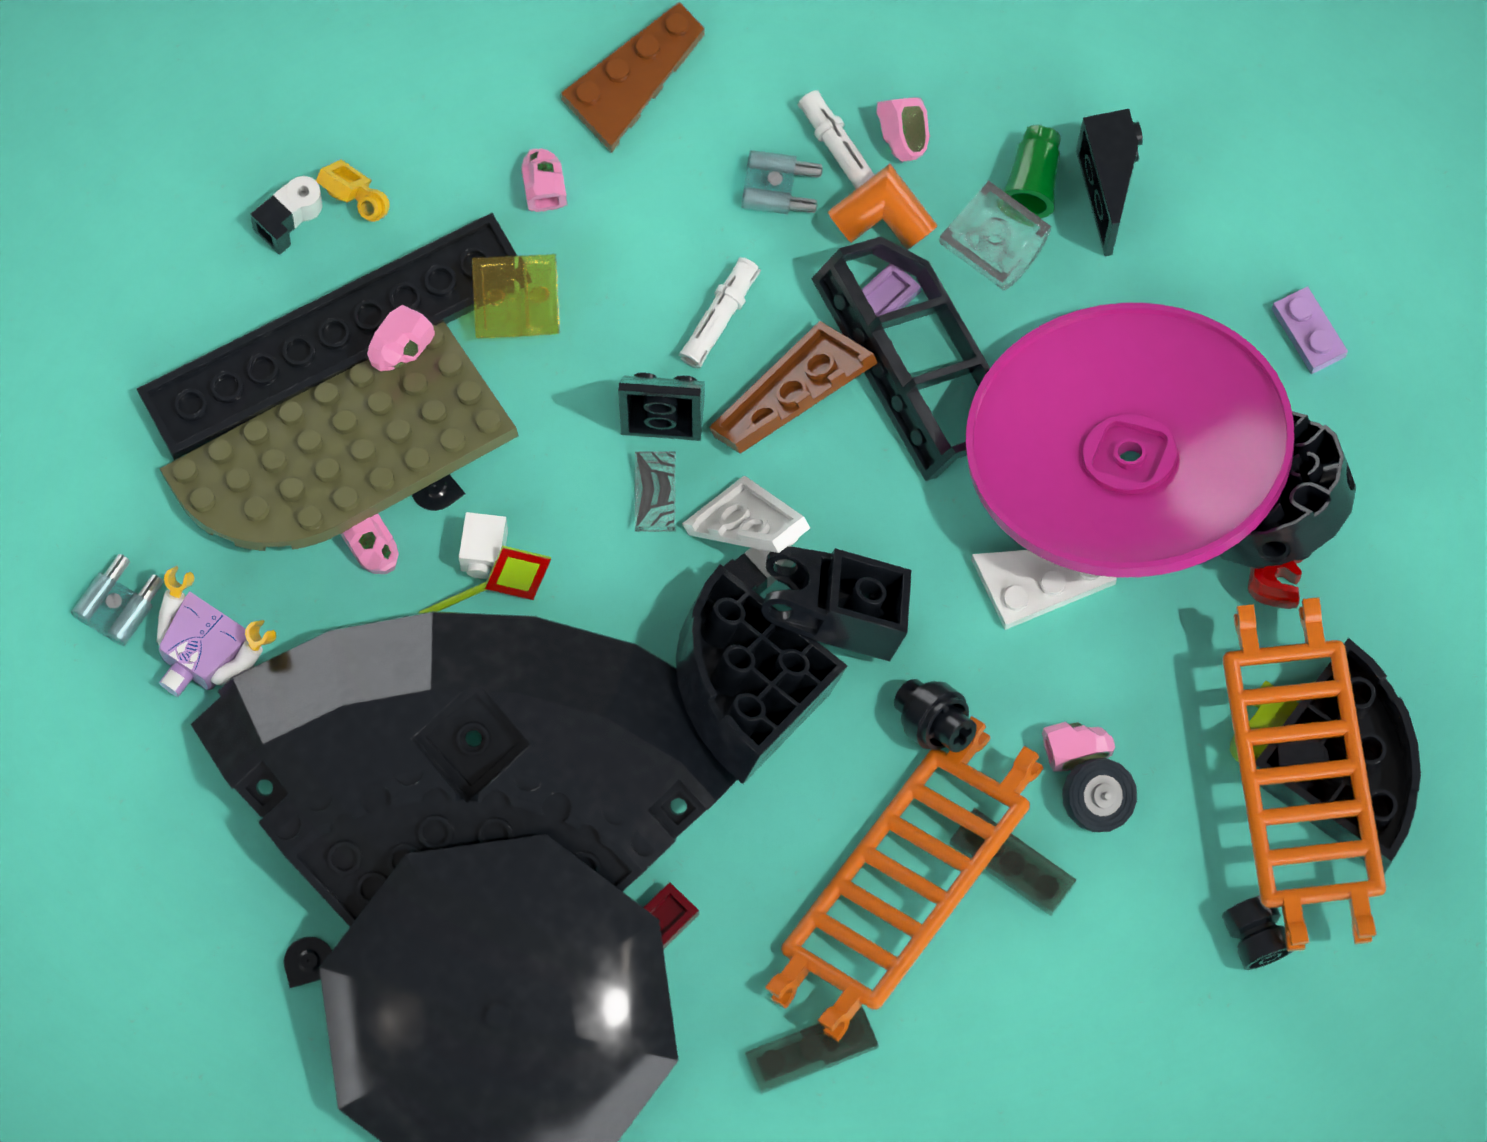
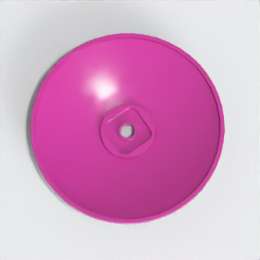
(1120, 381)

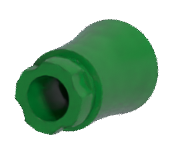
(1035, 170)

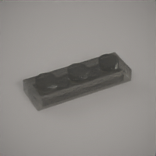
(1020, 868)
(808, 1053)

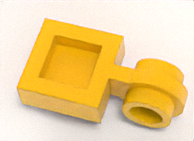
(347, 183)

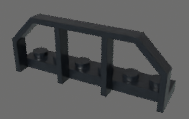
(889, 377)

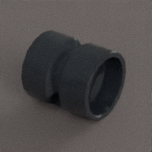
(1260, 937)

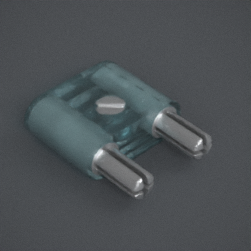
(771, 181)
(112, 606)

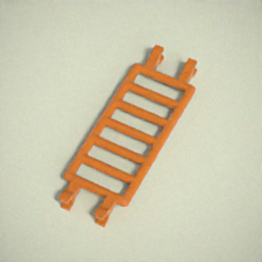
(1258, 818)
(854, 994)

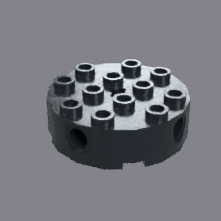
(1311, 505)

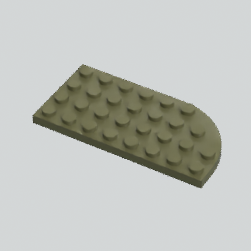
(342, 450)

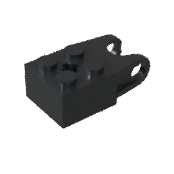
(841, 600)

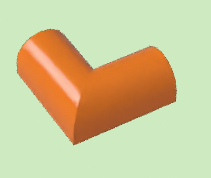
(884, 198)

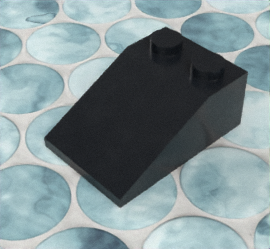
(1107, 158)
(661, 406)

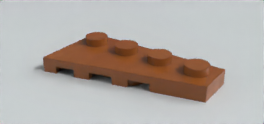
(622, 85)
(796, 382)

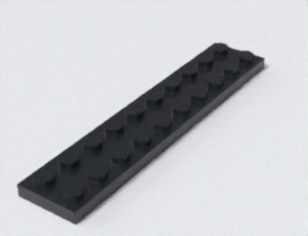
(316, 339)

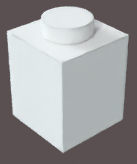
(481, 543)

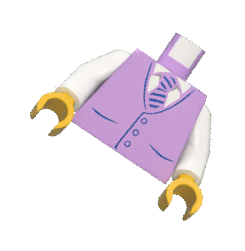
(201, 640)

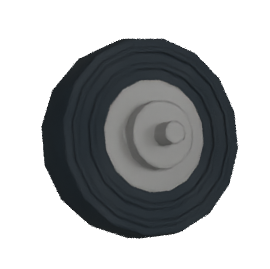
(1099, 795)

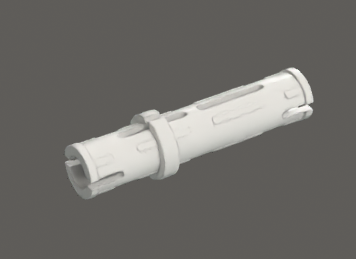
(830, 131)
(727, 300)

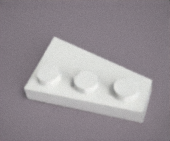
(748, 518)
(1030, 586)

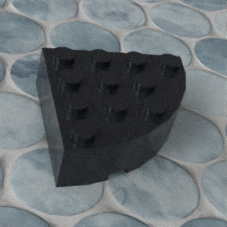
(745, 676)
(1388, 752)

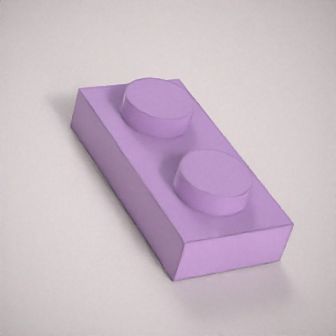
(1309, 330)

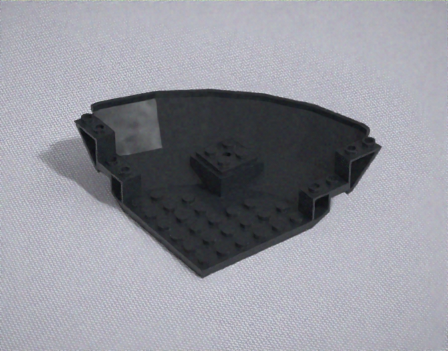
(377, 763)

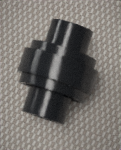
(935, 715)

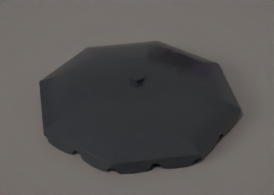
(498, 1000)

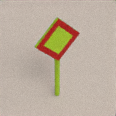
(513, 573)

